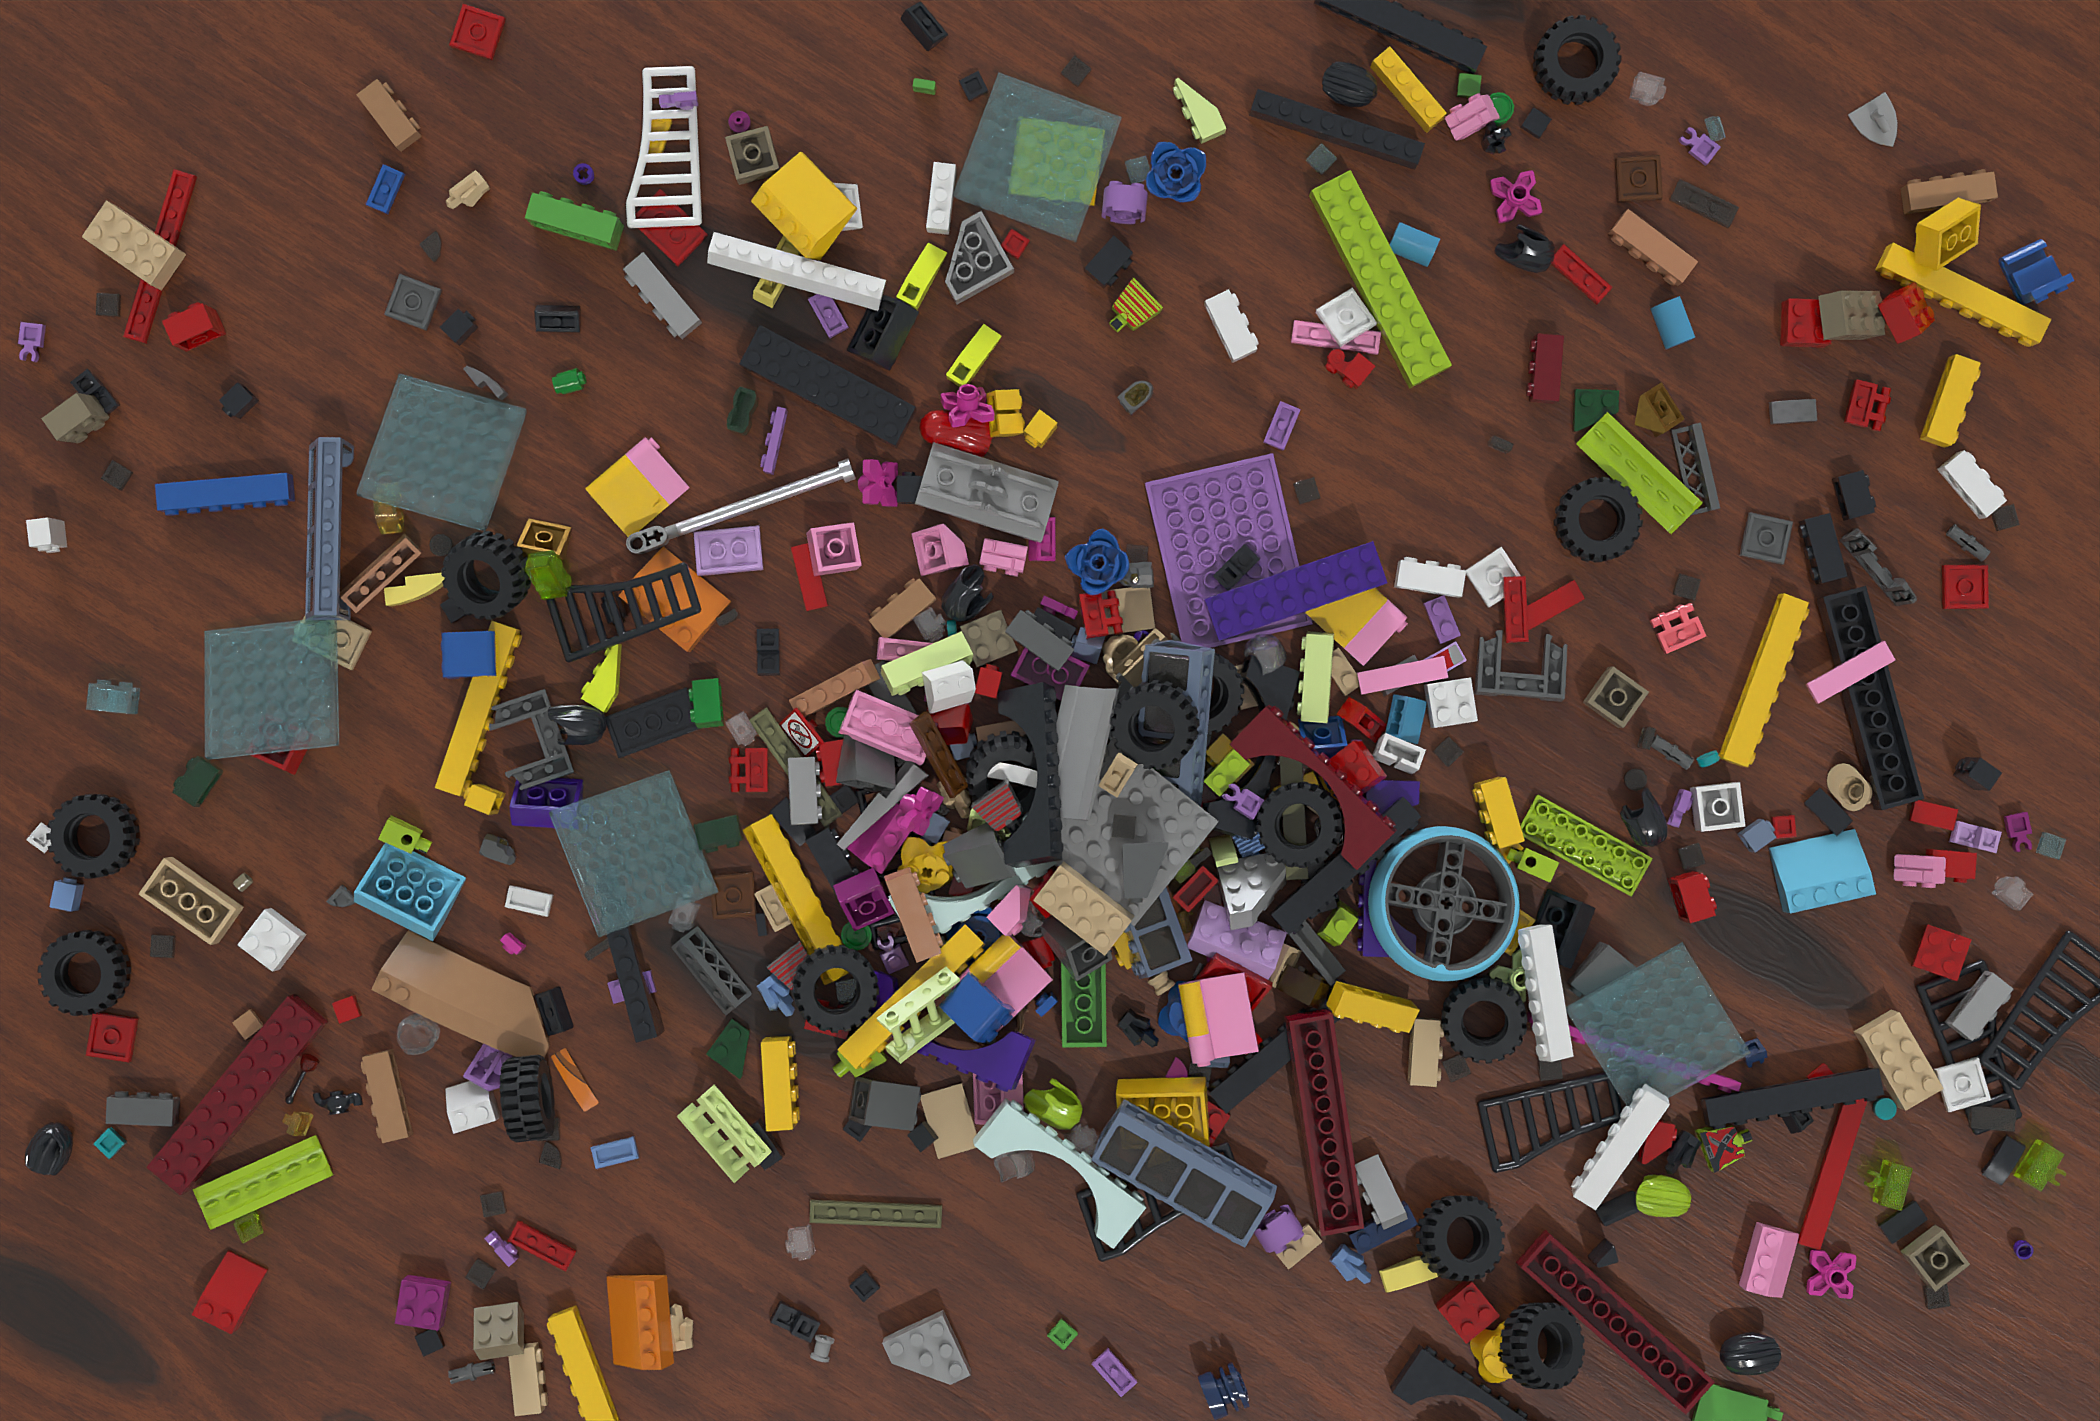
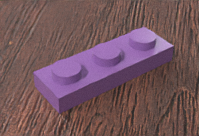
(773, 440)

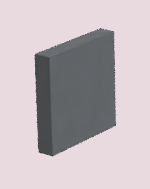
(413, 302)
(1766, 538)

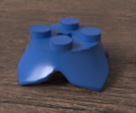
(1189, 162)
(1083, 562)
(978, 922)
(1171, 1016)

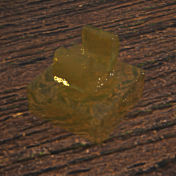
(1183, 918)
(298, 1123)

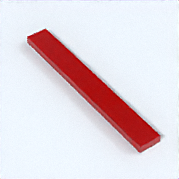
(169, 228)
(1831, 1174)

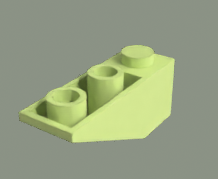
(1203, 115)

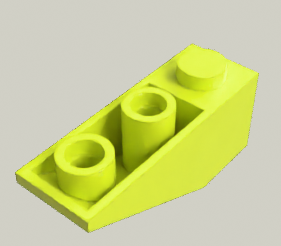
(921, 276)
(973, 356)
(605, 684)

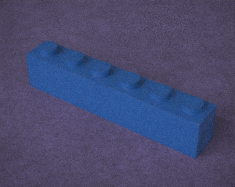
(225, 492)

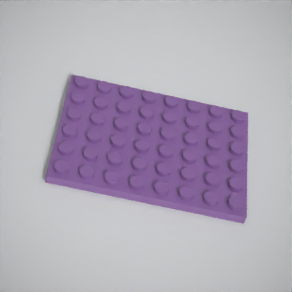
(1204, 522)

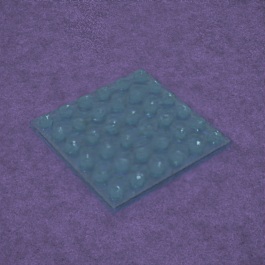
(1037, 157)
(441, 452)
(271, 688)
(633, 853)
(1658, 1027)

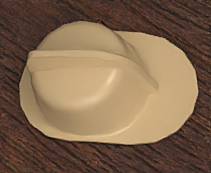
(1849, 787)

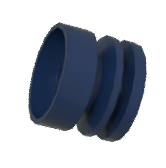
(1223, 1391)

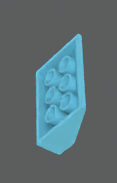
(1821, 871)
(409, 890)

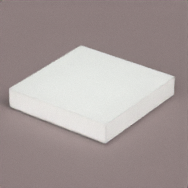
(1346, 317)
(1488, 575)
(1962, 1084)

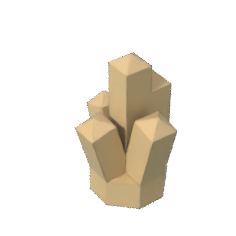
(467, 191)
(960, 802)
(680, 1329)

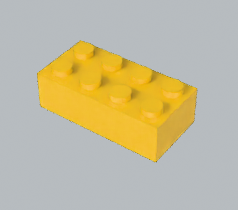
(778, 1083)

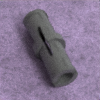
(1968, 543)
(1671, 752)
(471, 1371)

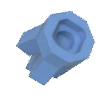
(776, 995)
(1350, 1264)

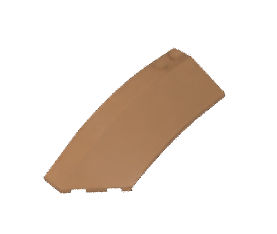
(463, 996)

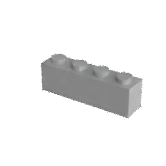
(662, 296)

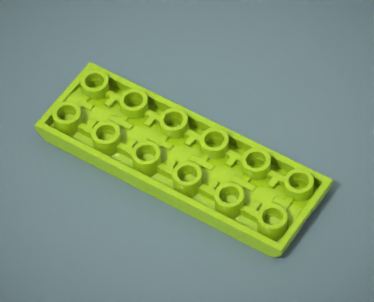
(1638, 469)
(1584, 845)
(263, 1182)

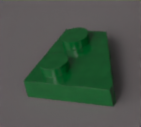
(1592, 405)
(731, 1048)

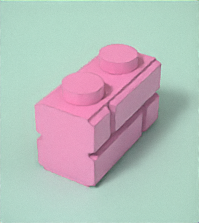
(1472, 116)
(1003, 556)
(1919, 869)

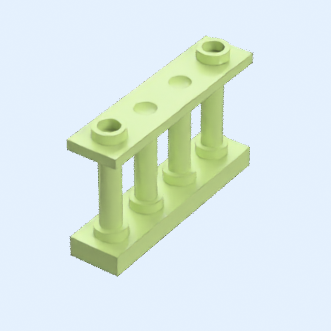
(906, 1009)
(733, 1125)

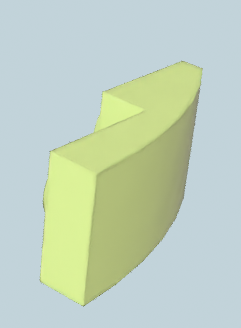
(1223, 850)

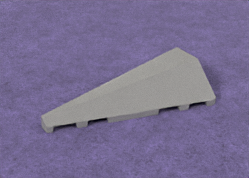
(906, 780)

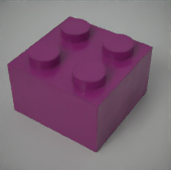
(863, 899)
(422, 1302)

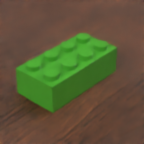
(574, 221)
(1084, 1009)

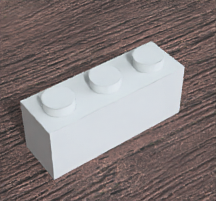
(941, 198)
(1231, 325)
(1972, 484)
(1430, 577)

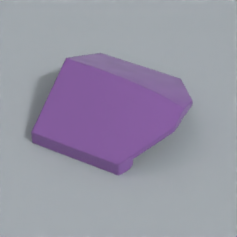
(486, 1068)

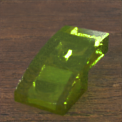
(248, 1226)

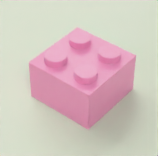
(833, 549)

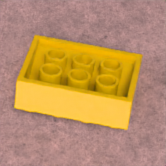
(804, 206)
(1172, 1100)

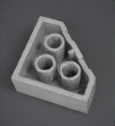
(976, 260)
(1249, 887)
(929, 1349)

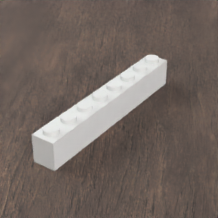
(796, 271)

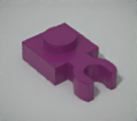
(1052, 606)
(2018, 826)

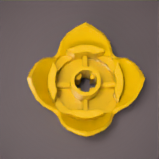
(918, 855)
(1486, 1349)

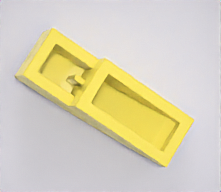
(769, 291)
(415, 589)
(1406, 1274)

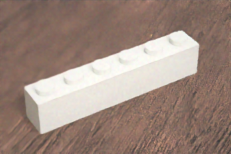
(1545, 993)
(1620, 1146)

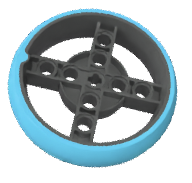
(1502, 913)

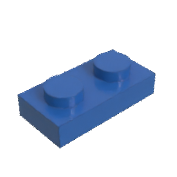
(385, 189)
(1045, 1003)

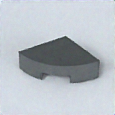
(341, 897)

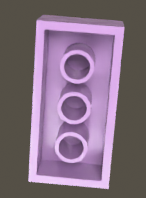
(1250, 947)

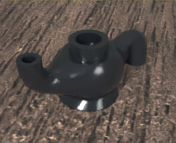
(338, 1101)

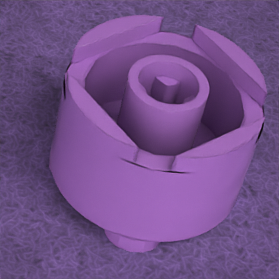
(1124, 202)
(1278, 1229)

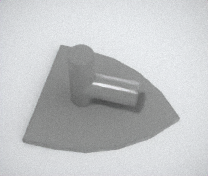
(1876, 120)

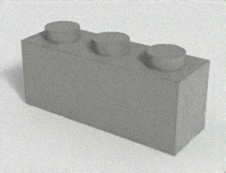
(804, 791)
(1979, 1005)
(1380, 1192)

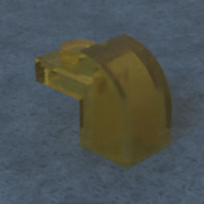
(388, 518)

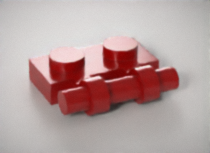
(1861, 405)
(1094, 616)
(755, 769)

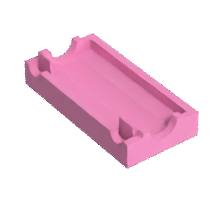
(882, 727)

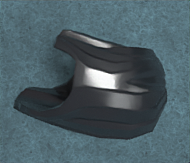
(1349, 84)
(1529, 252)
(964, 595)
(580, 723)
(1647, 823)
(49, 1149)
(1750, 1354)

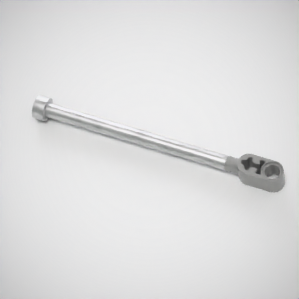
(843, 471)

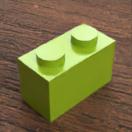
(1226, 772)

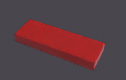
(1580, 274)
(810, 585)
(1553, 604)
(1515, 609)
(542, 1245)

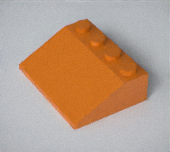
(691, 629)
(640, 1321)

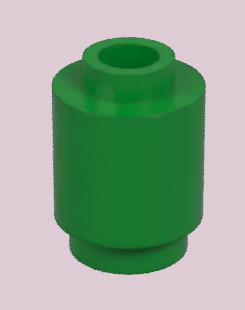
(569, 381)

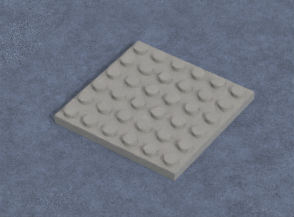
(1161, 816)

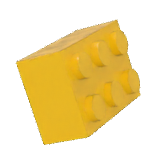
(1947, 233)
(1498, 812)

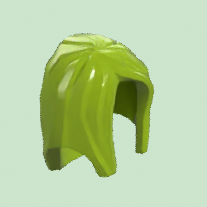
(1055, 1106)
(1662, 1196)

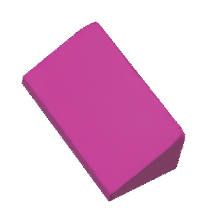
(1046, 549)

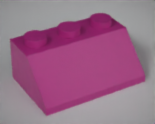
(881, 840)

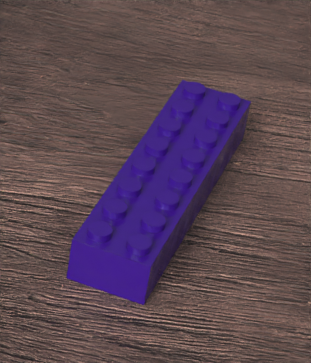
(1296, 591)

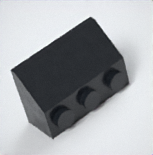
(883, 332)
(1569, 923)

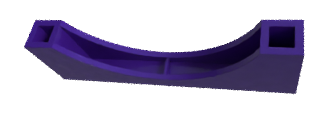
(1383, 795)
(997, 1063)

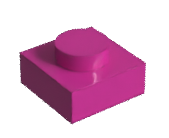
(512, 944)

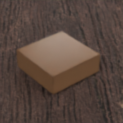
(248, 1024)

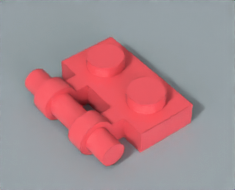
(1681, 634)

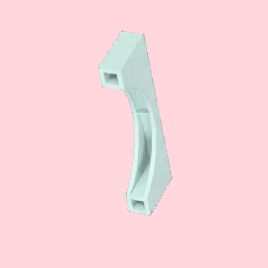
(950, 910)
(1015, 1130)

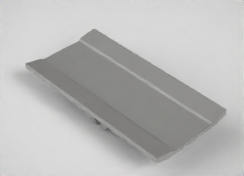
(987, 492)
(1081, 747)

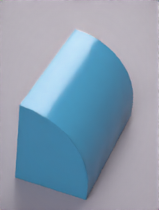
(1413, 244)
(1672, 323)
(1406, 718)

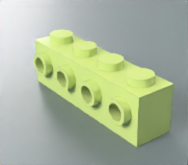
(907, 670)
(1317, 677)

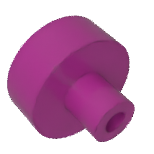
(742, 126)

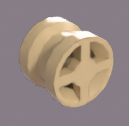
(1161, 982)

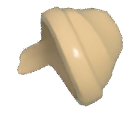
(1117, 649)

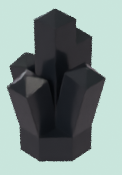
(1494, 139)
(1137, 1028)
(1682, 1152)

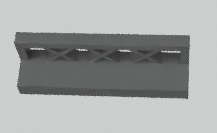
(1701, 463)
(1318, 953)
(708, 973)

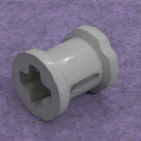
(822, 1348)

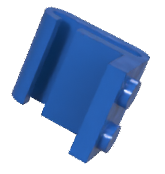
(2032, 273)
(468, 654)
(976, 1009)

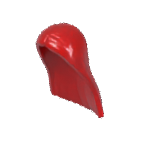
(971, 438)

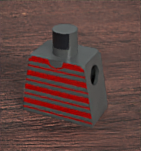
(1000, 807)
(785, 966)

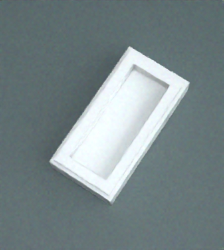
(529, 900)

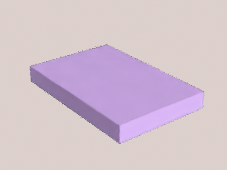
(728, 550)

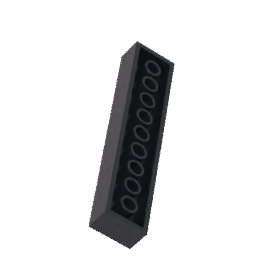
(1871, 702)

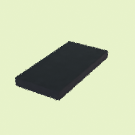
(651, 723)

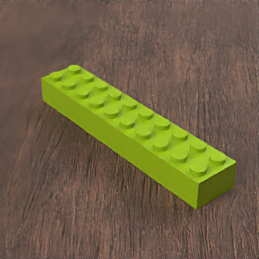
(1380, 279)

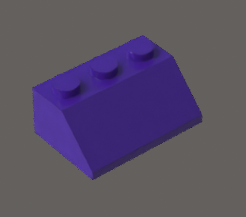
(533, 804)

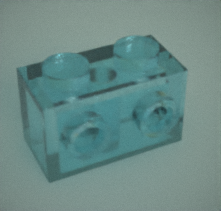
(113, 698)

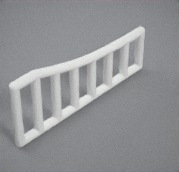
(644, 157)

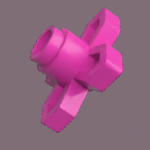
(1526, 203)
(967, 404)
(877, 482)
(919, 810)
(1831, 1274)

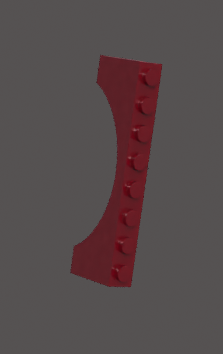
(1364, 826)

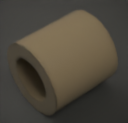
(243, 882)

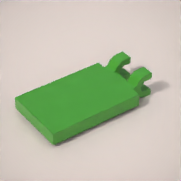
(1733, 1405)

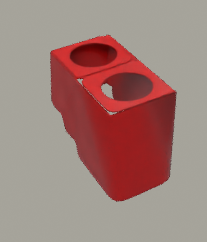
(954, 724)

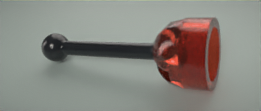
(307, 1064)

